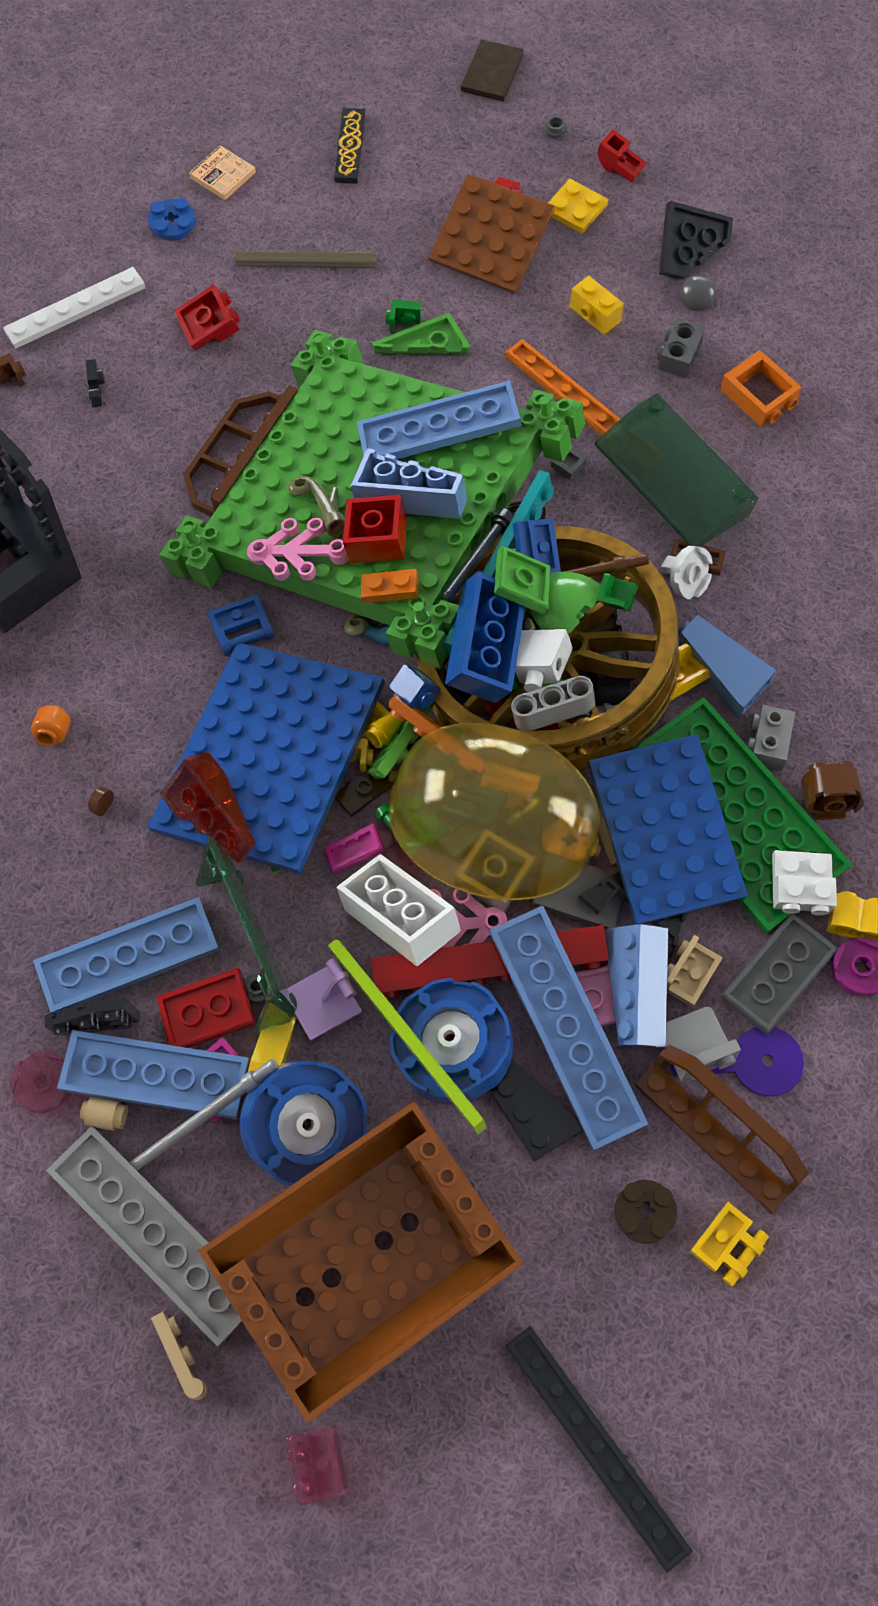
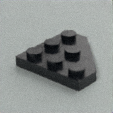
(691, 238)
(97, 1014)

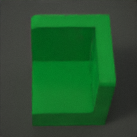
(617, 593)

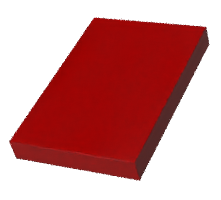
(206, 1009)

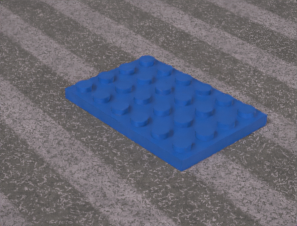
(667, 829)

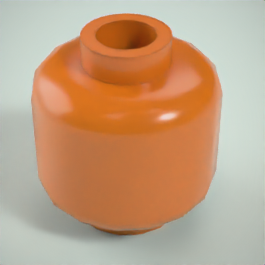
(50, 725)

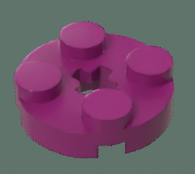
(846, 973)

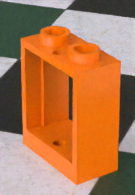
(759, 363)

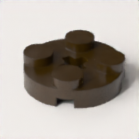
(631, 1223)

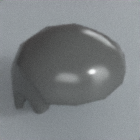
(698, 292)

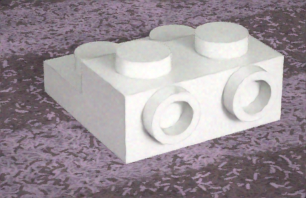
(803, 882)

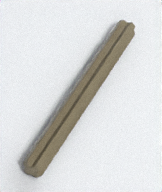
(310, 259)

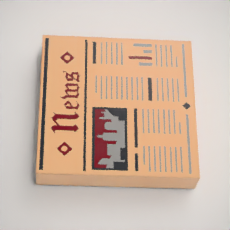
(222, 172)

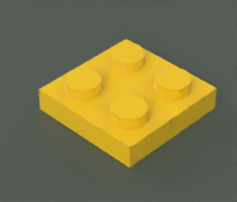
(577, 205)

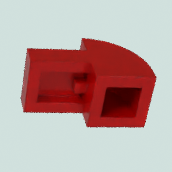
(616, 156)

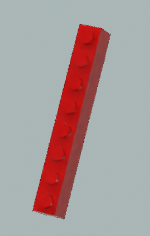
(478, 962)

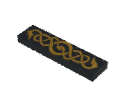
(350, 145)

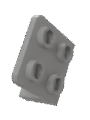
(703, 1038)

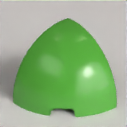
(569, 600)

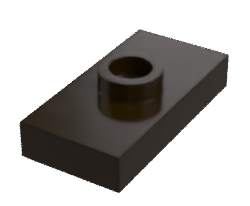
(362, 792)

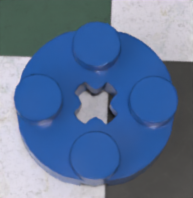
(175, 208)

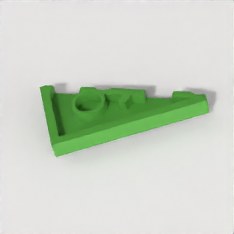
(431, 337)

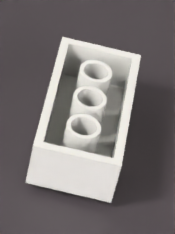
(399, 909)

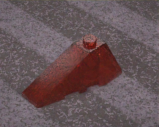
(205, 798)

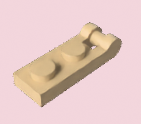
(180, 1357)

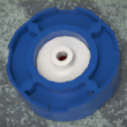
(462, 1032)
(276, 1112)

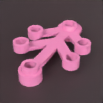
(263, 551)
(479, 922)

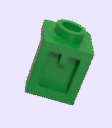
(404, 312)

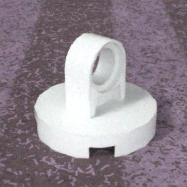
(688, 571)

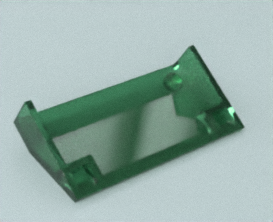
(677, 472)
(279, 1003)

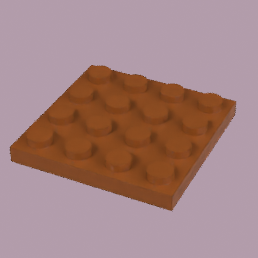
(491, 233)

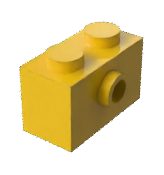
(596, 305)

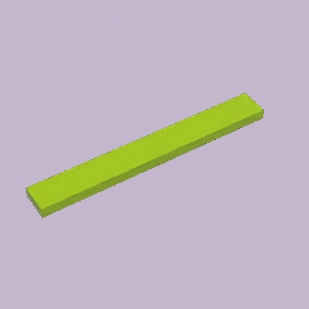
(408, 1037)

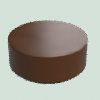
(100, 801)

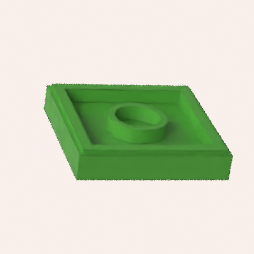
(522, 579)

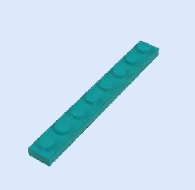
(529, 509)

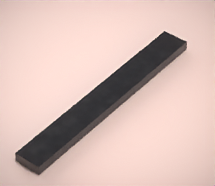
(599, 1450)

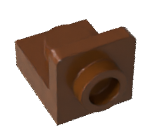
(10, 368)

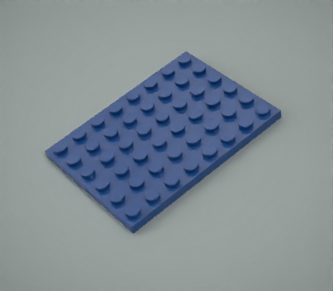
(285, 743)

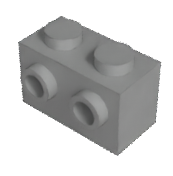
(772, 736)

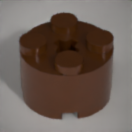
(831, 790)

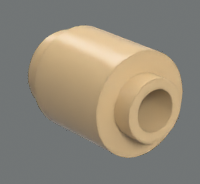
(104, 1113)

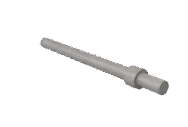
(248, 1082)

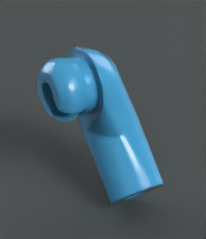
(377, 634)

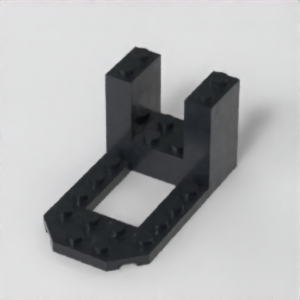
(33, 535)

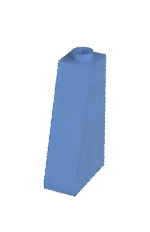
(733, 670)

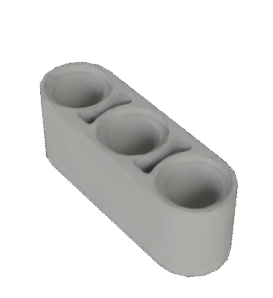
(562, 693)

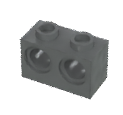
(681, 347)

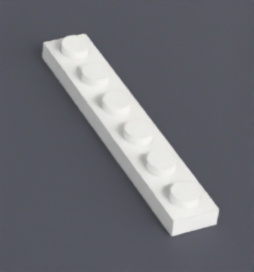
(74, 307)

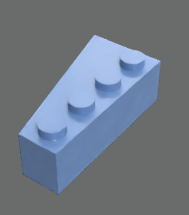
(422, 489)
(639, 983)

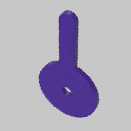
(756, 1076)

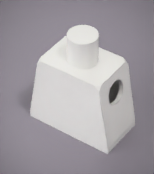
(542, 657)

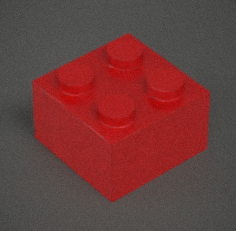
(375, 529)

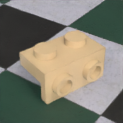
(692, 971)

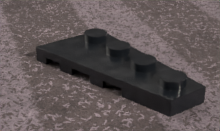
(534, 1113)

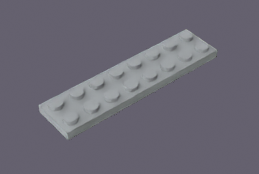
(146, 1230)

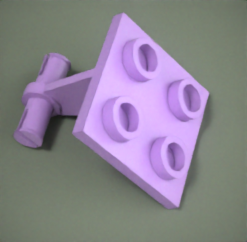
(325, 1000)

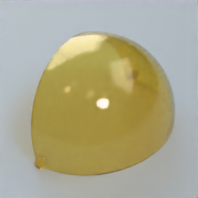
(493, 812)

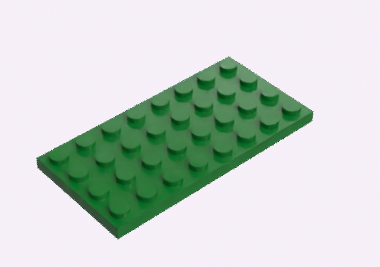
(754, 808)

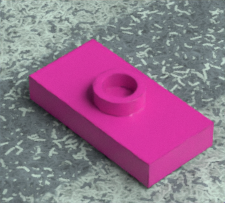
(354, 849)

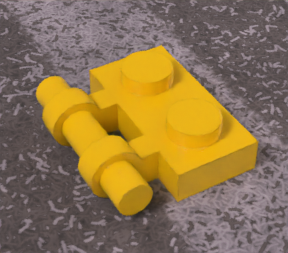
(721, 1238)

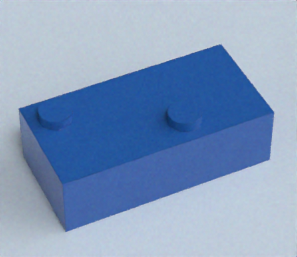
(485, 641)

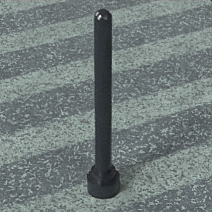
(499, 524)

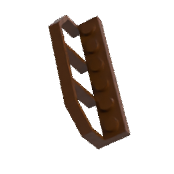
(256, 438)
(713, 1136)

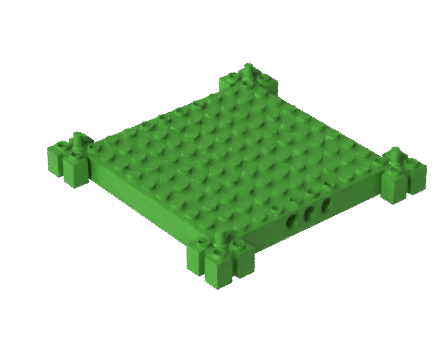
(322, 441)

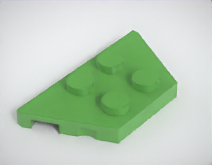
(395, 750)

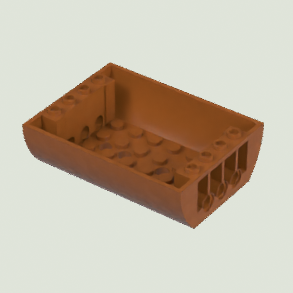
(383, 1296)

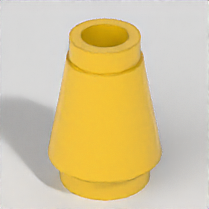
(383, 730)

